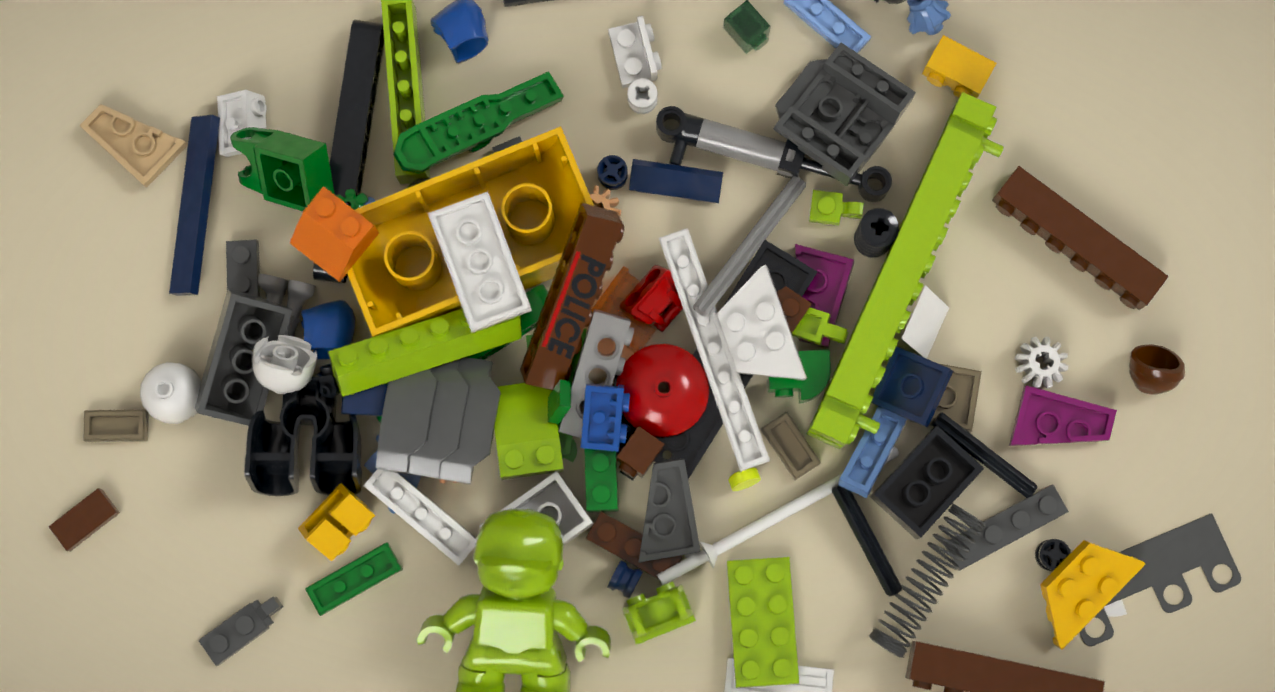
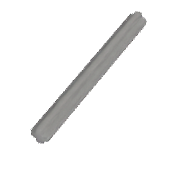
(749, 246)

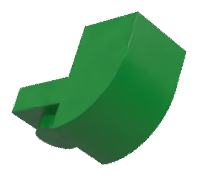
(817, 369)

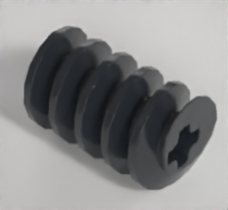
(887, 230)

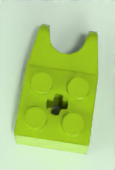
(658, 613)

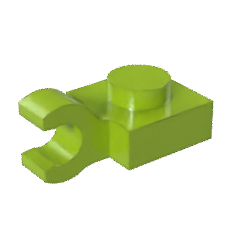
(828, 208)
(816, 326)

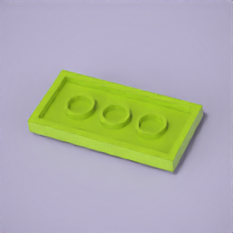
(762, 622)

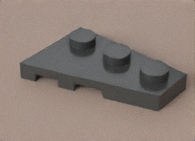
(670, 515)

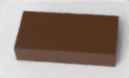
(84, 519)

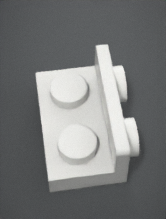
(634, 52)
(237, 112)

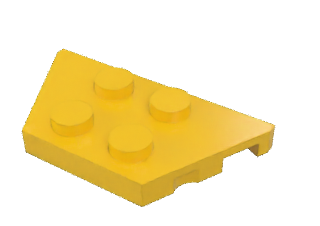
(1084, 587)

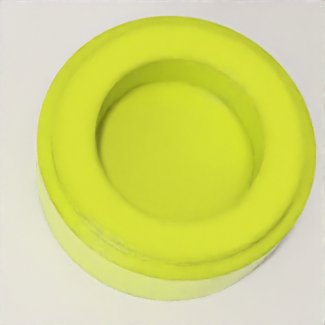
(744, 479)

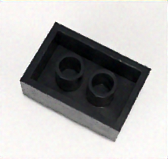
(926, 482)

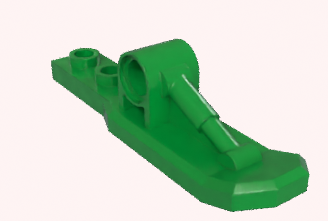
(473, 124)

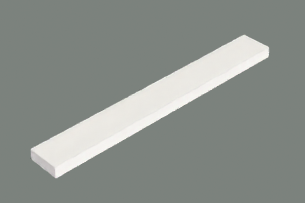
(714, 352)

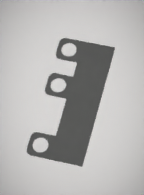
(1167, 559)

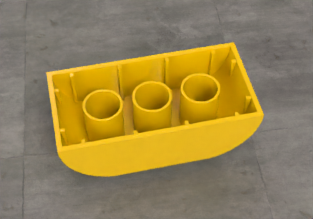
(536, 202)

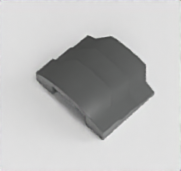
(841, 111)
(439, 421)

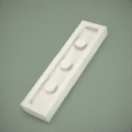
(422, 514)

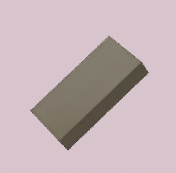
(115, 425)
(790, 446)

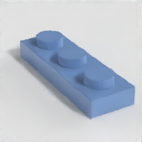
(872, 453)

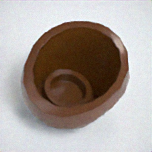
(1155, 369)

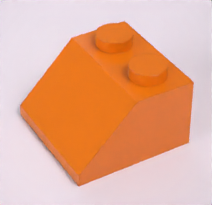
(332, 234)

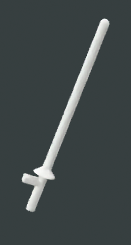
(710, 552)

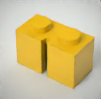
(958, 68)
(336, 521)

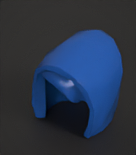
(462, 29)
(328, 327)

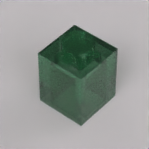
(747, 27)

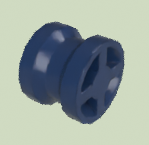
(609, 167)
(625, 579)

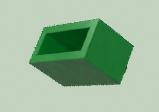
(601, 480)

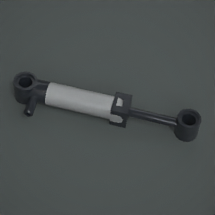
(753, 149)

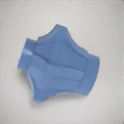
(927, 16)

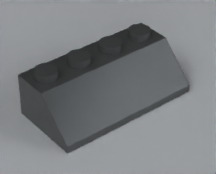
(229, 383)

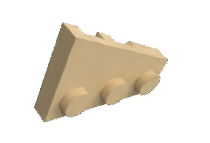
(133, 144)

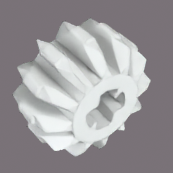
(1050, 357)

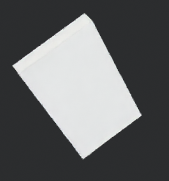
(479, 262)

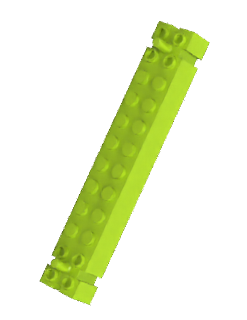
(898, 279)

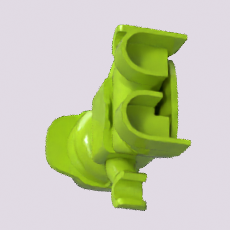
(517, 609)

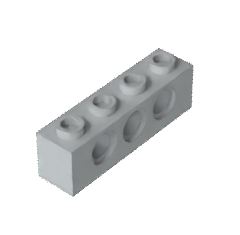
(601, 326)

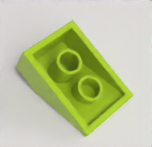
(523, 435)

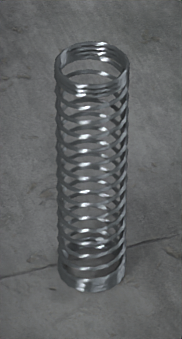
(895, 646)

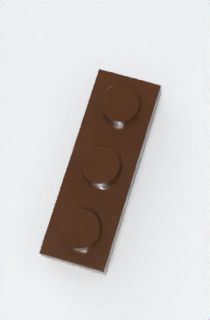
(626, 544)

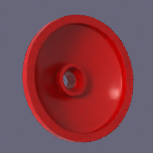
(669, 412)

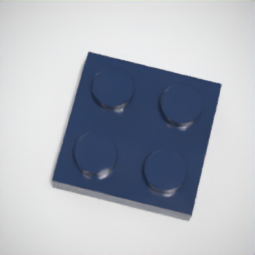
(912, 386)

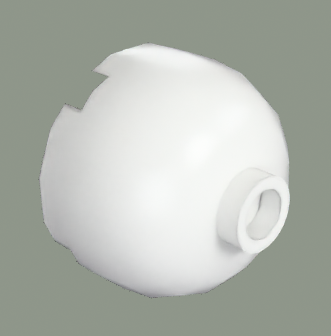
(283, 363)
(170, 392)

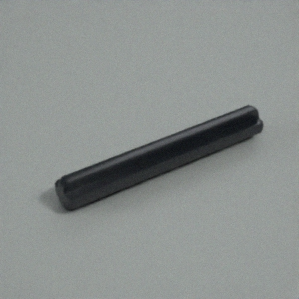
(985, 455)
(867, 540)

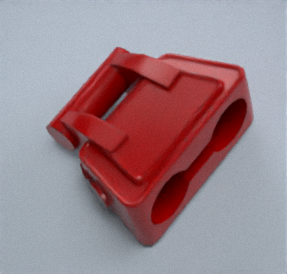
(652, 297)

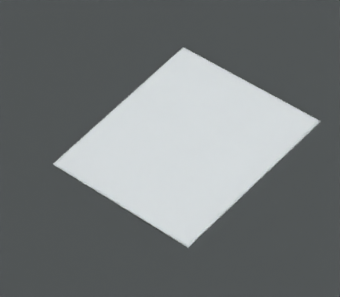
(925, 322)

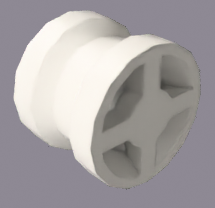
(642, 102)

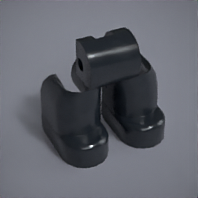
(274, 446)

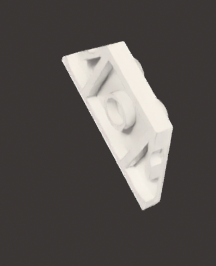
(759, 331)

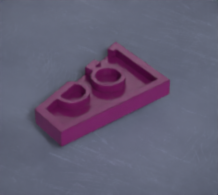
(829, 283)
(1056, 419)

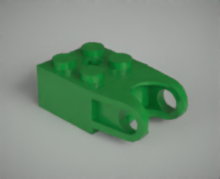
(283, 166)

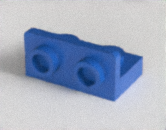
(603, 417)

